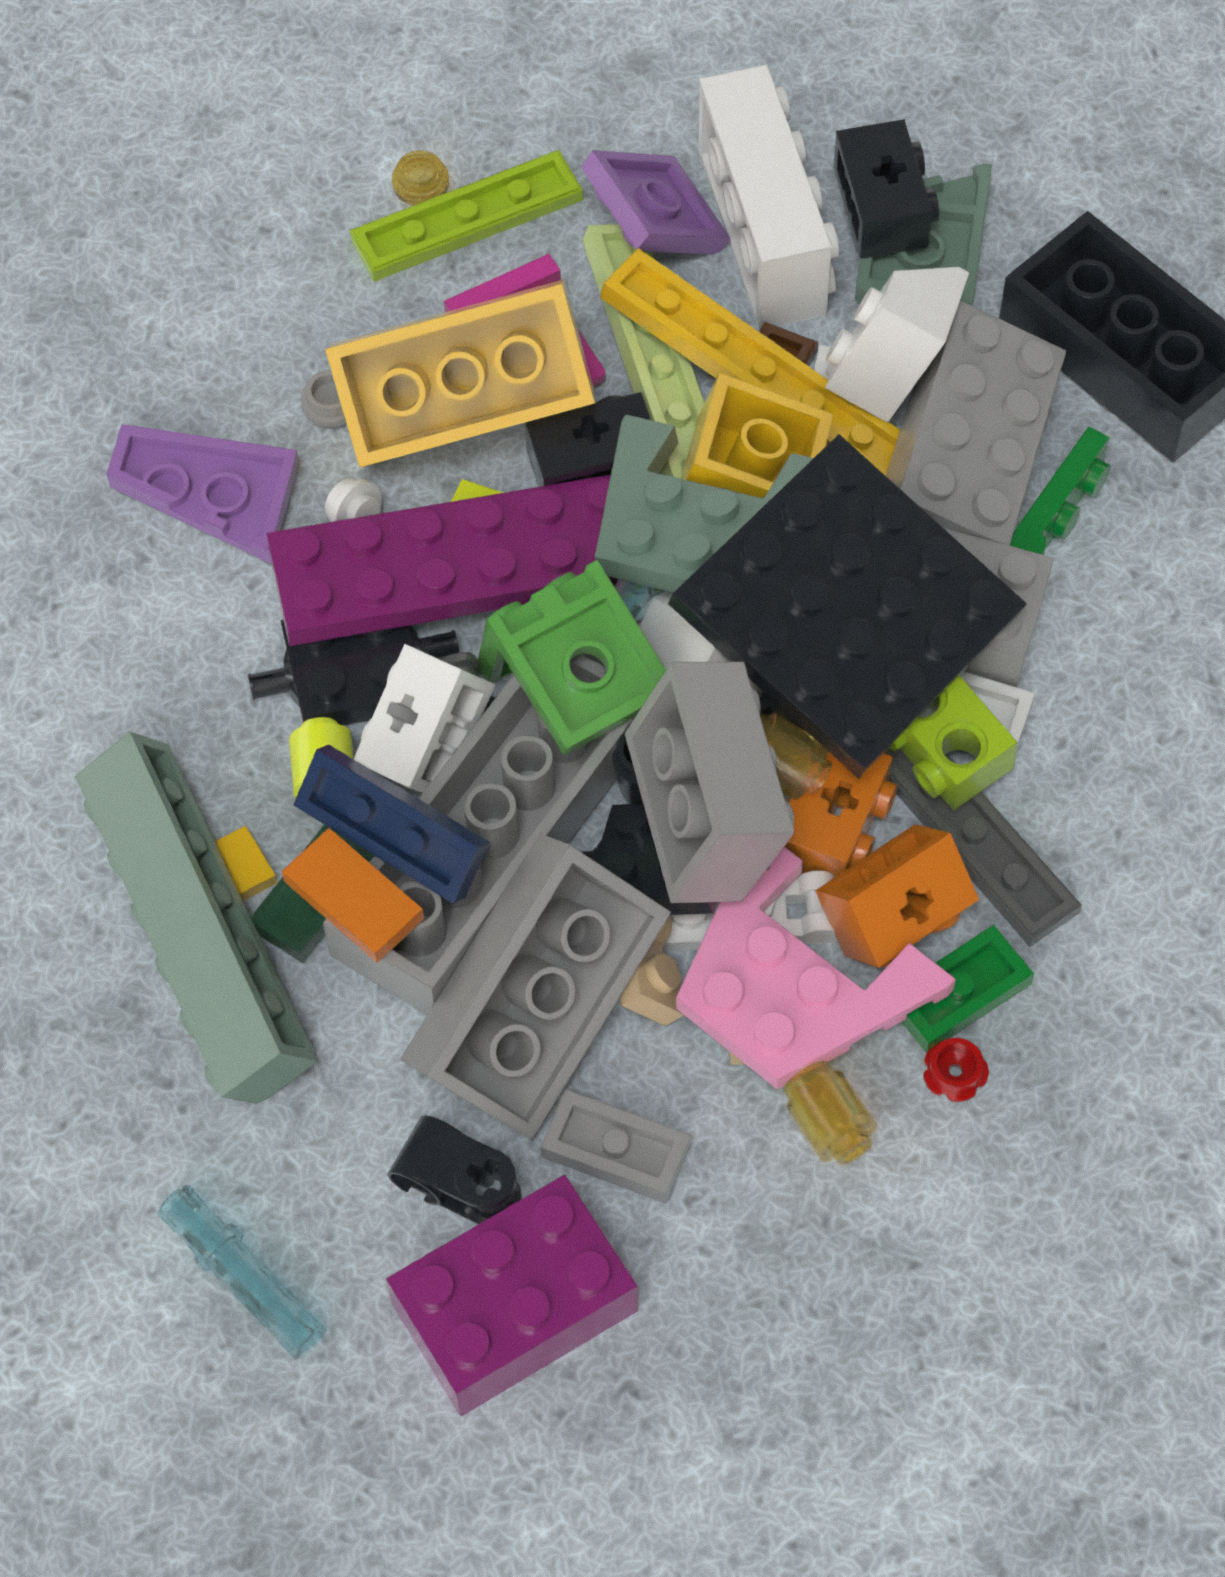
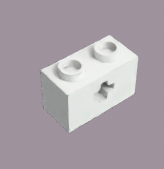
(421, 718)

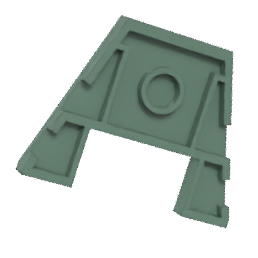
(664, 526)

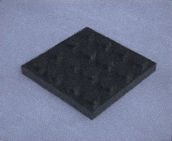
(847, 605)

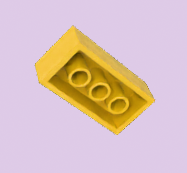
(461, 373)

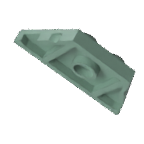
(952, 240)

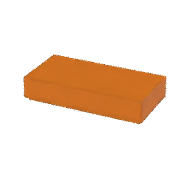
(353, 895)

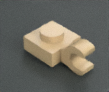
(655, 983)

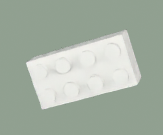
(766, 196)

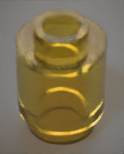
(799, 756)
(829, 1113)

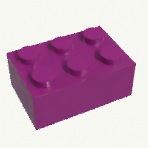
(513, 1294)

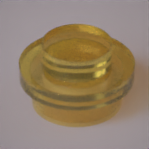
(419, 177)

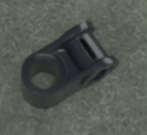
(449, 1169)

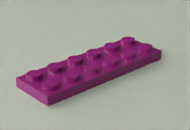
(433, 559)

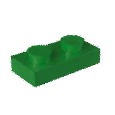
(985, 976)

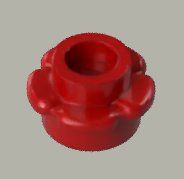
(956, 1053)

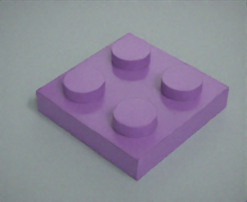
(655, 203)

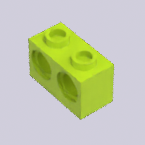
(958, 724)

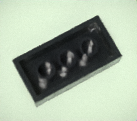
(1126, 333)

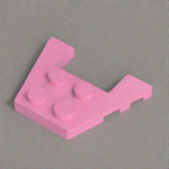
(782, 1001)

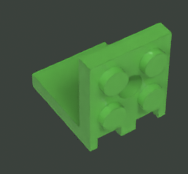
(556, 625)

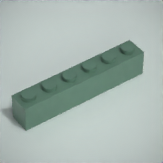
(195, 920)

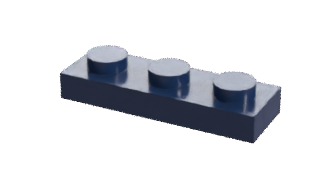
(391, 823)

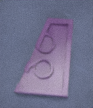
(207, 482)

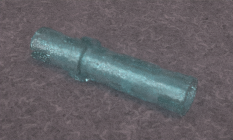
(221, 1250)

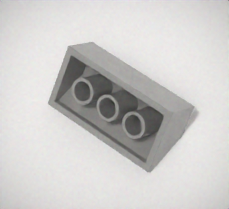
(536, 985)

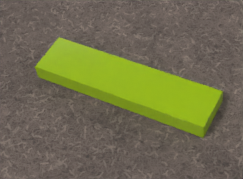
(466, 215)

